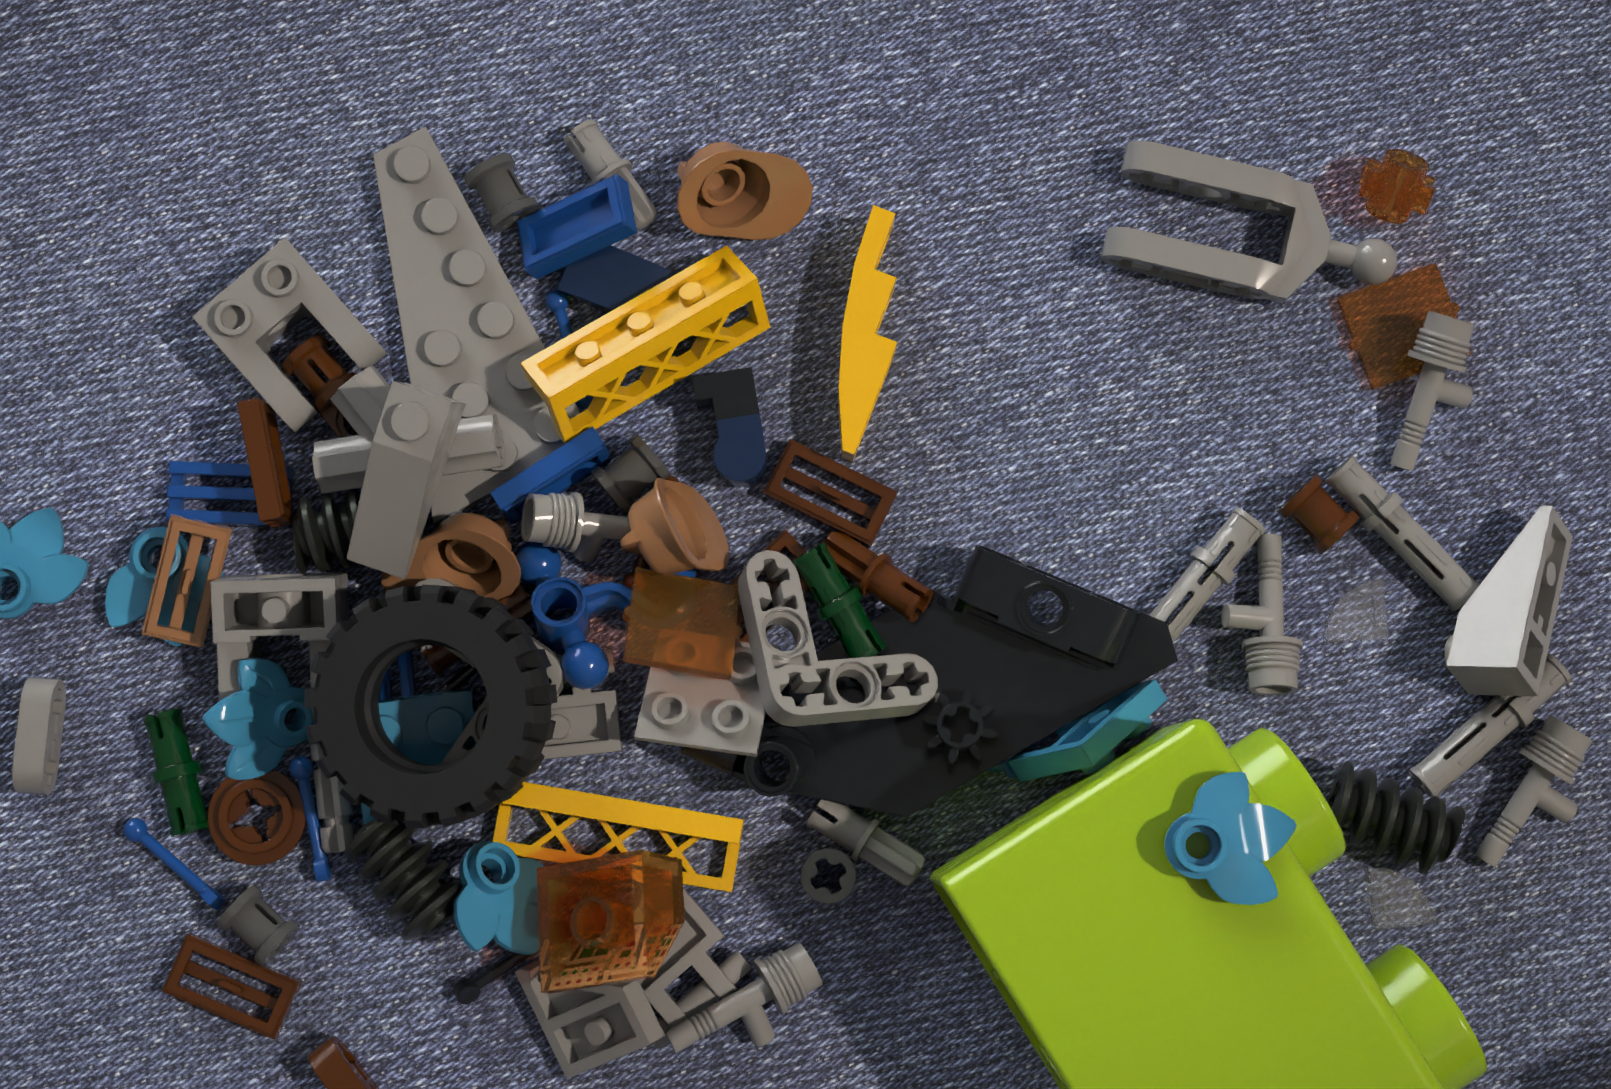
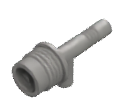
(1442, 346)
(562, 523)
(1271, 657)
(1555, 752)
(783, 979)

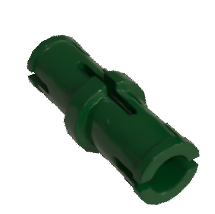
(838, 603)
(176, 772)

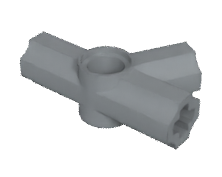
(343, 461)

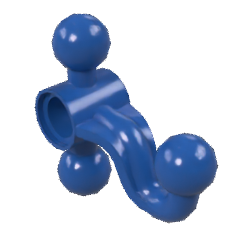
(583, 662)

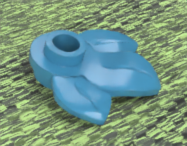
(35, 560)
(132, 584)
(255, 719)
(1237, 837)
(498, 908)

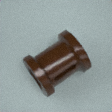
(1318, 514)

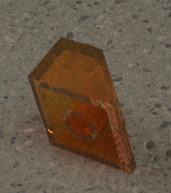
(607, 919)

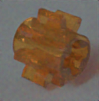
(1396, 186)

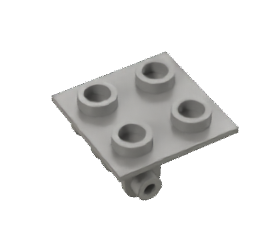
(703, 709)

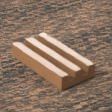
(198, 530)

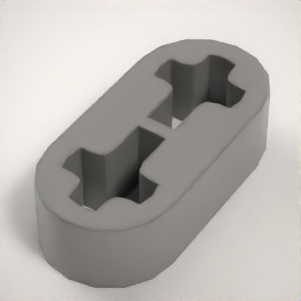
(39, 736)

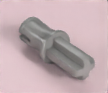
(602, 161)
(868, 842)

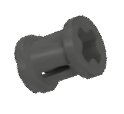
(501, 192)
(630, 473)
(822, 893)
(258, 925)

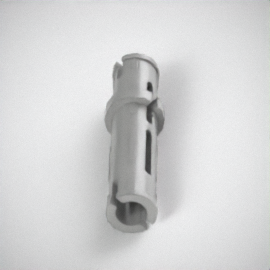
(1400, 530)
(1240, 534)
(1485, 731)

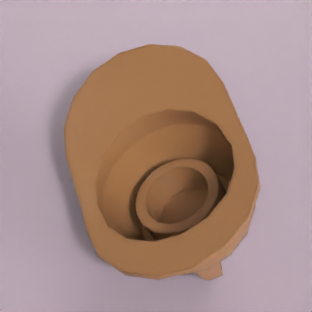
(742, 192)
(676, 530)
(466, 552)

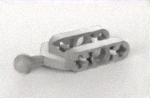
(1305, 241)

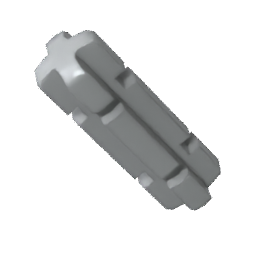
(332, 808)

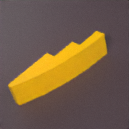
(864, 353)

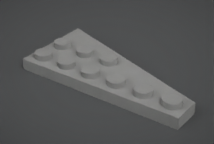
(459, 316)

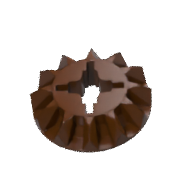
(245, 843)

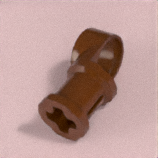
(302, 364)

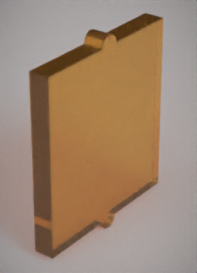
(1387, 320)
(682, 624)

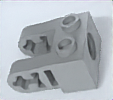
(263, 308)
(273, 606)

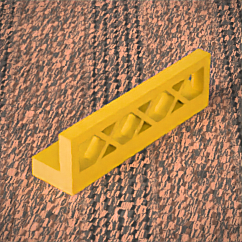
(646, 335)
(626, 812)

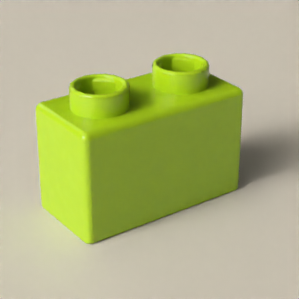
(1160, 981)

